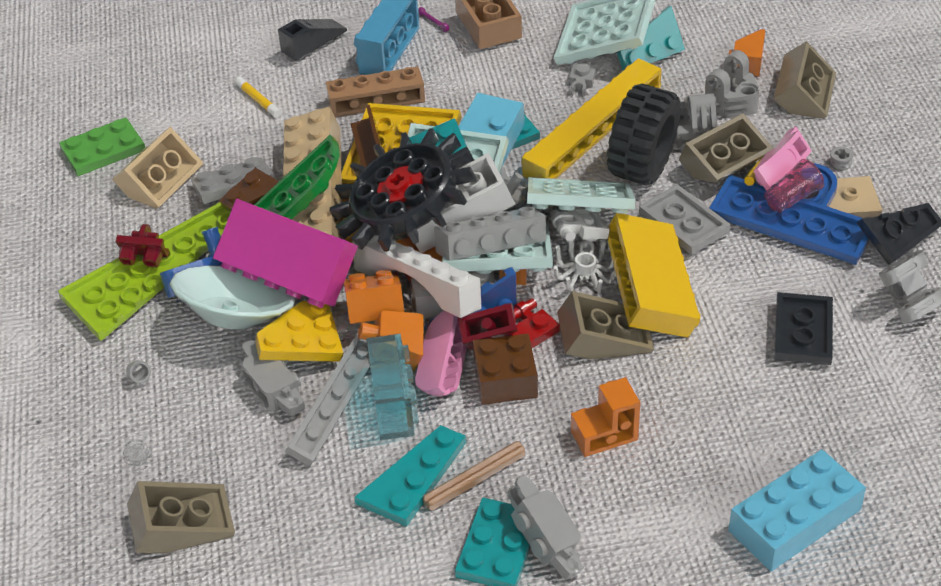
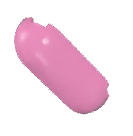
(442, 356)

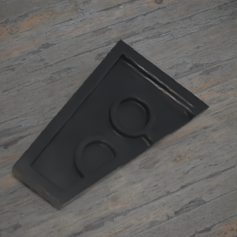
(900, 231)

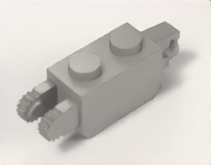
(272, 382)
(546, 527)

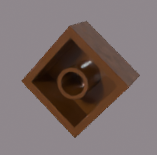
(505, 369)

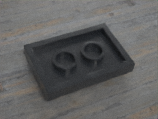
(804, 328)

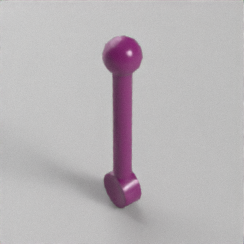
(444, 26)

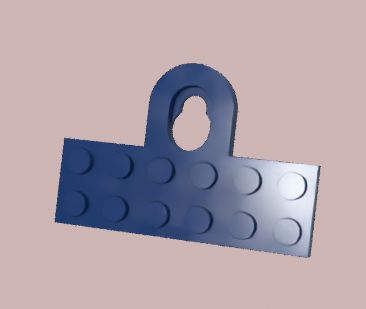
(805, 224)

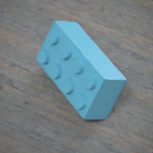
(796, 509)

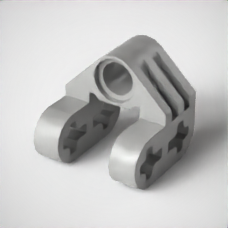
(736, 94)
(696, 118)
(910, 288)

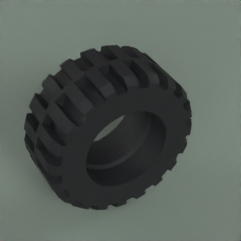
(643, 134)

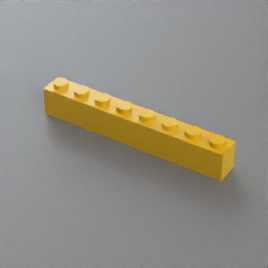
(586, 125)

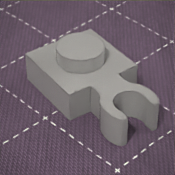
(581, 77)

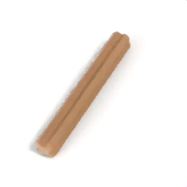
(473, 475)

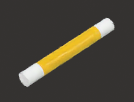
(258, 97)

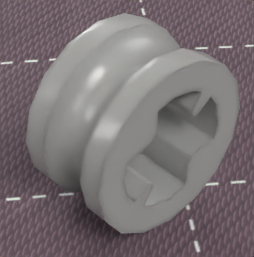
(841, 158)

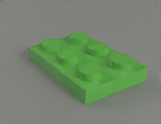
(102, 146)

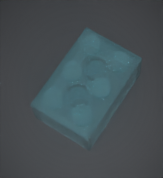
(391, 386)

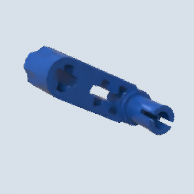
(212, 240)

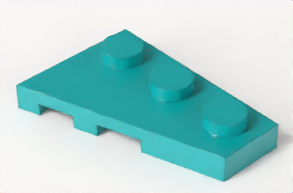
(660, 41)

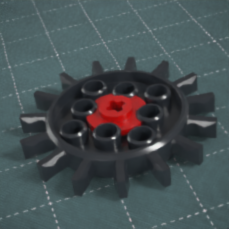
(403, 190)

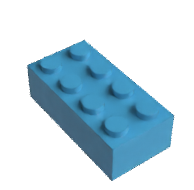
(386, 35)

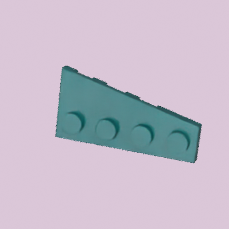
(401, 488)

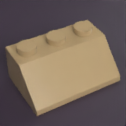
(158, 170)

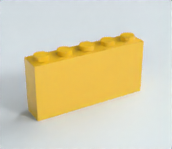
(652, 276)

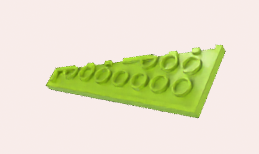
(118, 290)

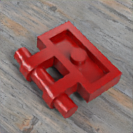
(538, 325)

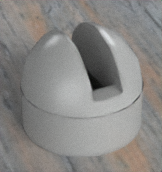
(141, 375)

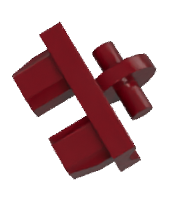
(142, 243)

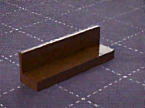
(365, 137)

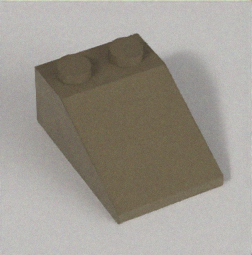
(599, 328)
(178, 515)

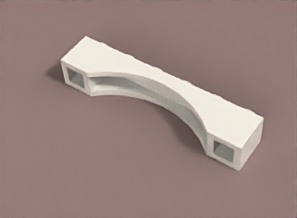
(451, 288)

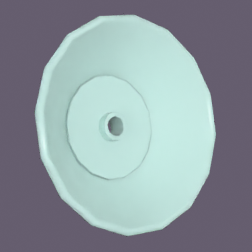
(228, 297)

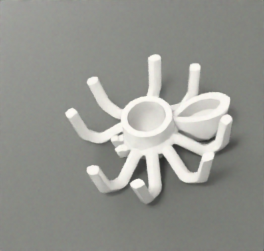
(584, 265)

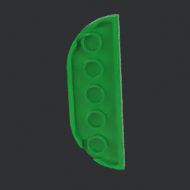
(303, 182)

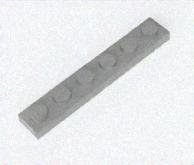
(330, 403)

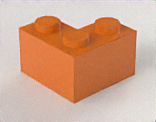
(610, 422)

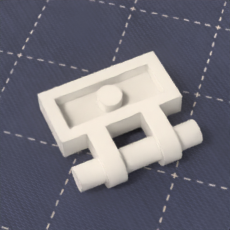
(581, 222)

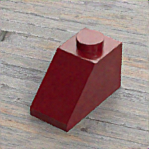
(488, 324)

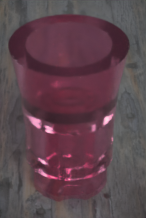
(794, 186)

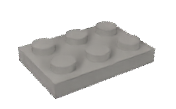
(215, 184)
(692, 220)

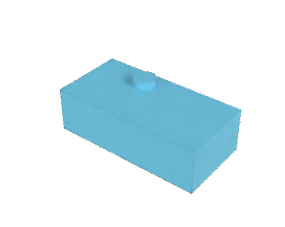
(495, 117)

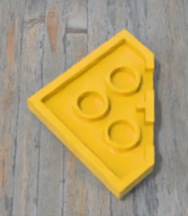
(301, 335)

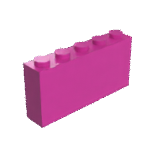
(285, 254)

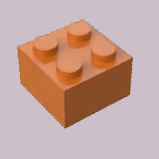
(372, 294)

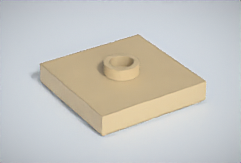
(857, 197)

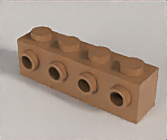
(388, 87)

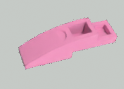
(782, 158)

